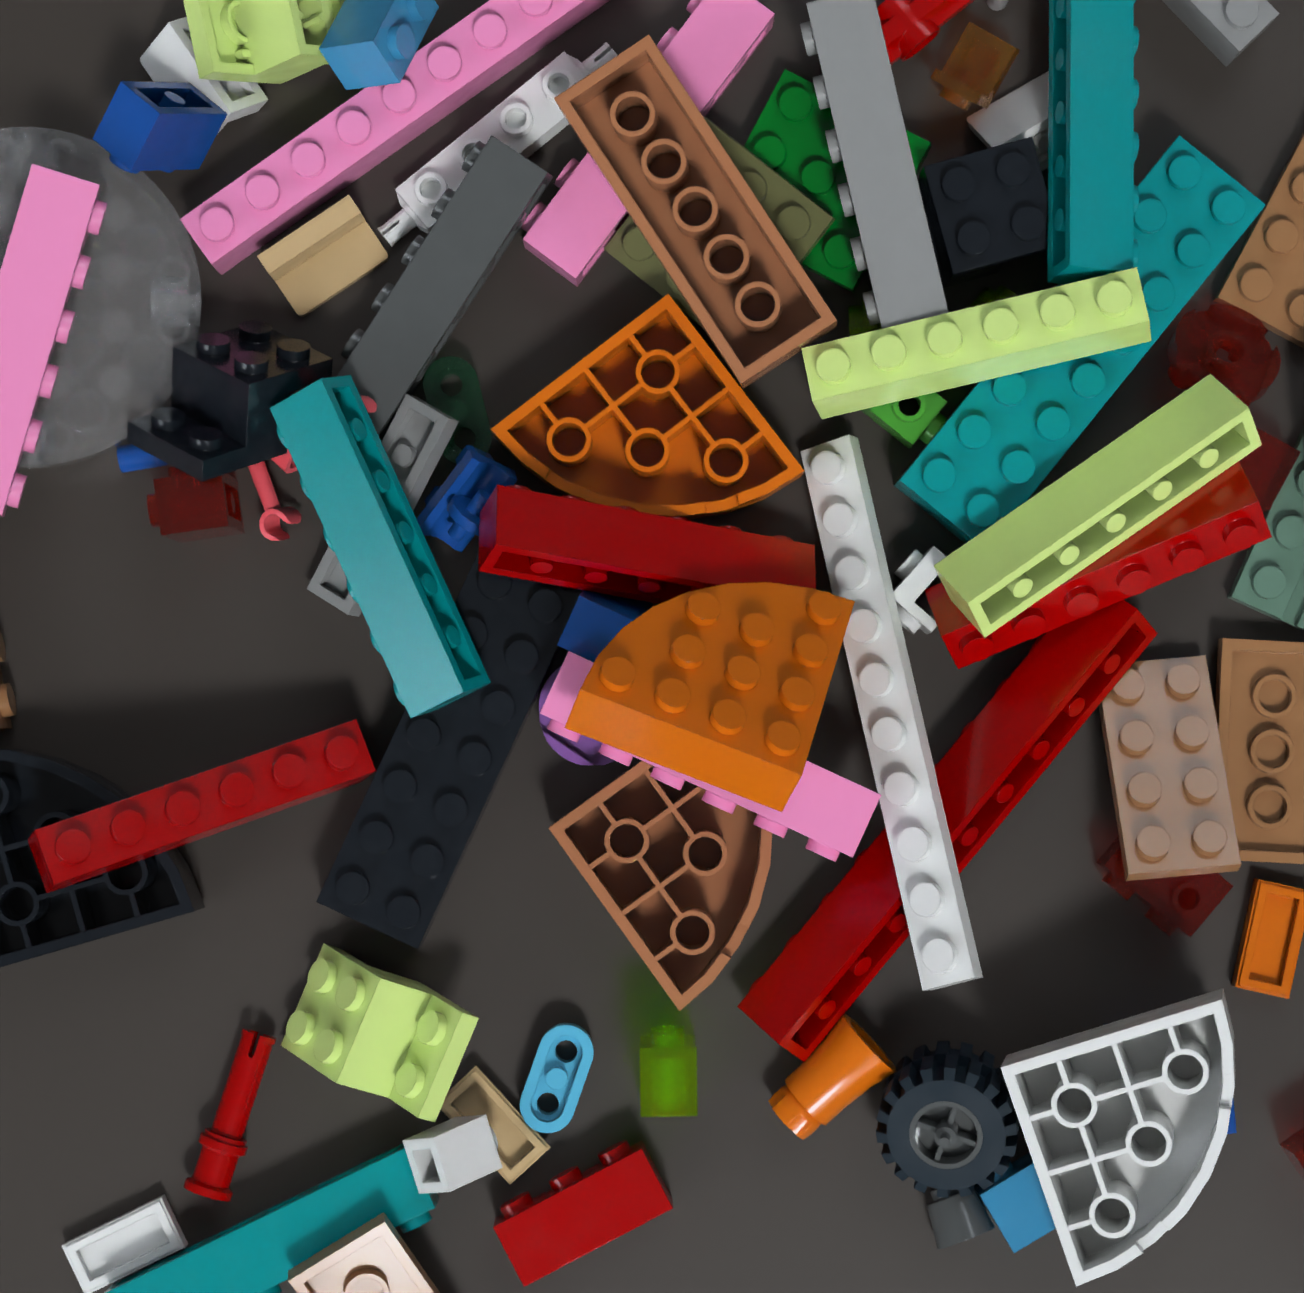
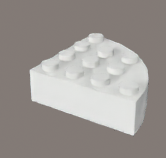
(1126, 1125)

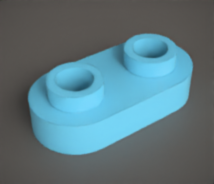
(558, 1077)

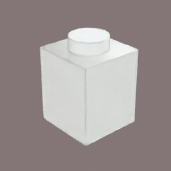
(452, 1154)

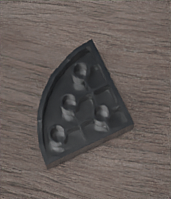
(33, 923)

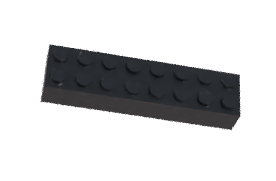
(448, 763)

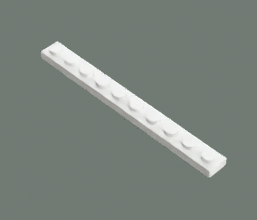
(891, 716)

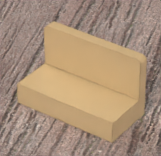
(324, 256)

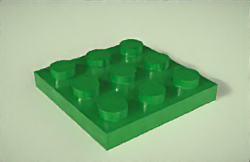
(795, 145)

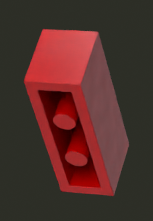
(581, 1211)

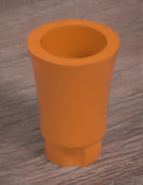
(831, 1078)

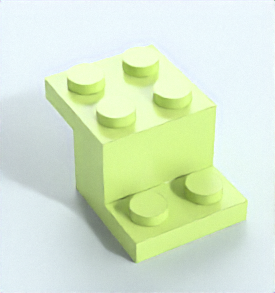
(258, 37)
(379, 1032)

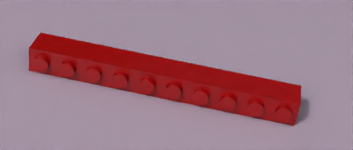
(979, 786)

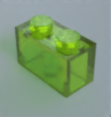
(668, 1073)

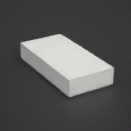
(124, 1244)

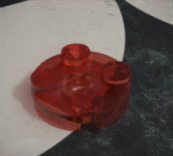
(1227, 327)

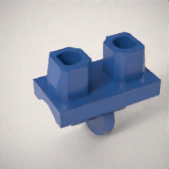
(455, 506)

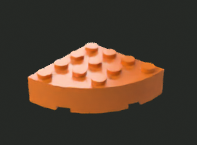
(651, 426)
(720, 685)

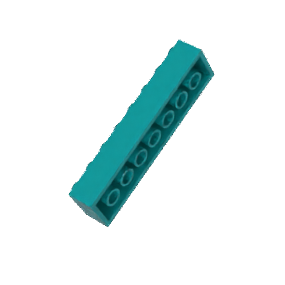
(1023, 423)

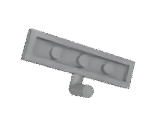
(414, 449)

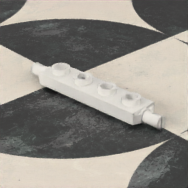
(520, 121)

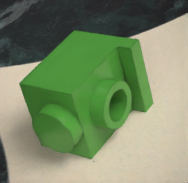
(910, 428)

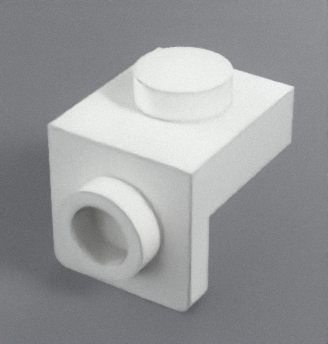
(915, 576)

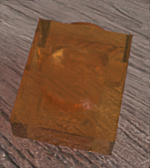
(975, 68)

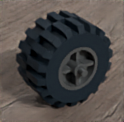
(947, 1120)

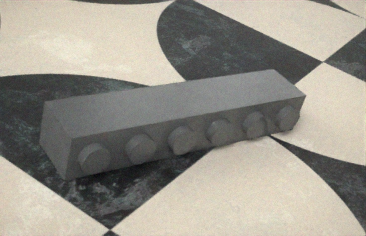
(442, 276)

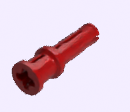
(224, 1141)

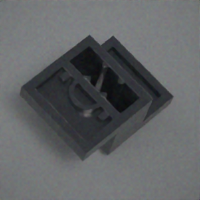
(985, 210)
(225, 399)

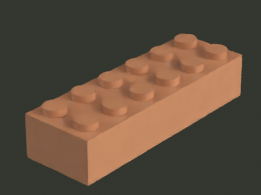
(696, 211)

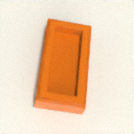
(1270, 939)

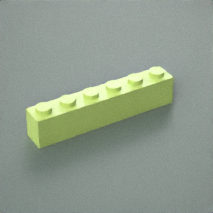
(977, 343)
(1098, 504)

